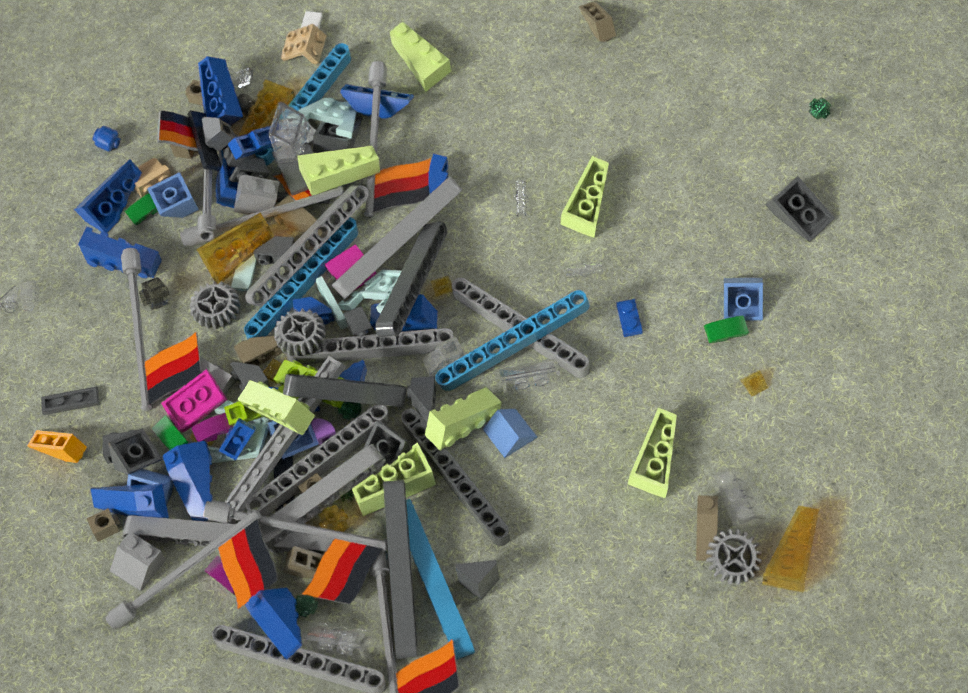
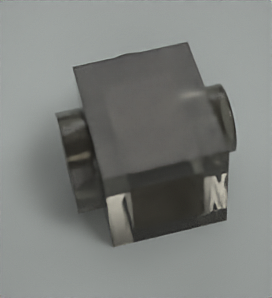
(154, 293)

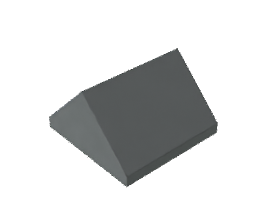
(387, 442)
(133, 452)
(478, 576)

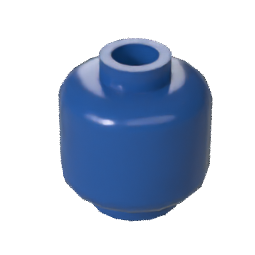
(106, 138)

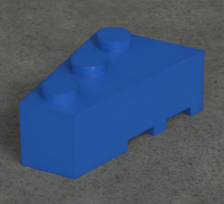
(422, 316)

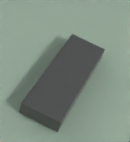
(70, 400)

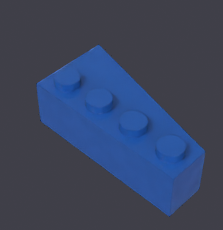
(218, 91)
(107, 252)

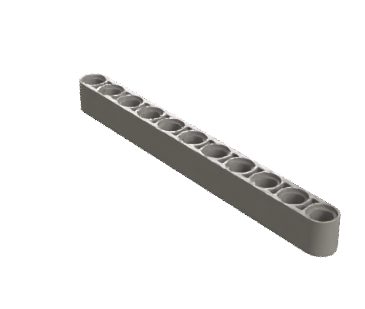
(204, 533)

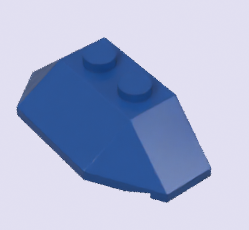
(362, 98)

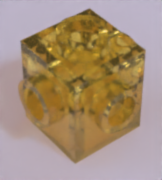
(333, 519)

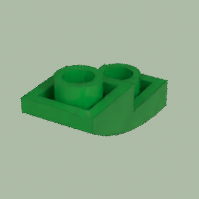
(141, 209)
(725, 329)
(169, 433)

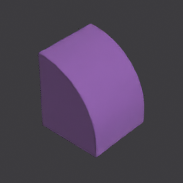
(322, 429)

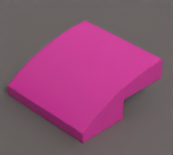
(344, 261)

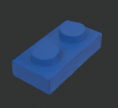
(629, 318)

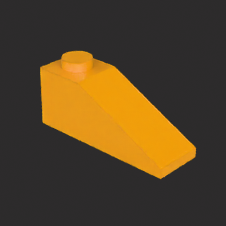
(59, 445)

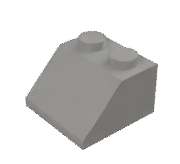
(255, 194)
(136, 561)

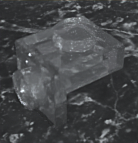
(241, 78)

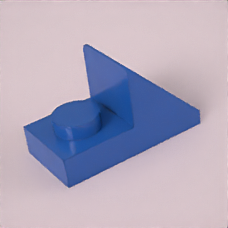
(237, 438)

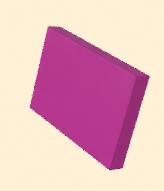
(194, 401)

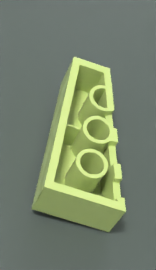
(420, 56)
(337, 167)
(585, 202)
(277, 406)
(461, 418)
(654, 459)
(409, 466)

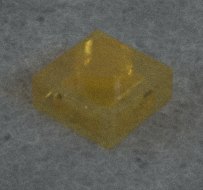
(272, 369)

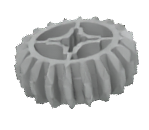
(205, 301)
(296, 343)
(727, 550)

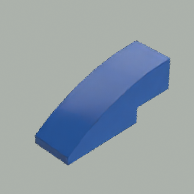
(251, 143)
(437, 171)

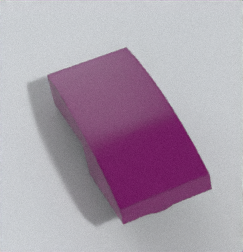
(212, 427)
(216, 571)

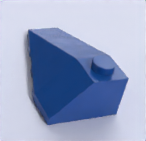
(225, 189)
(107, 201)
(190, 472)
(132, 500)
(277, 617)

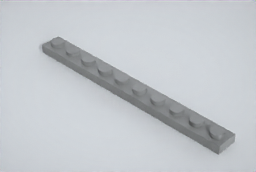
(275, 448)

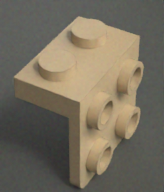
(306, 42)
(151, 174)

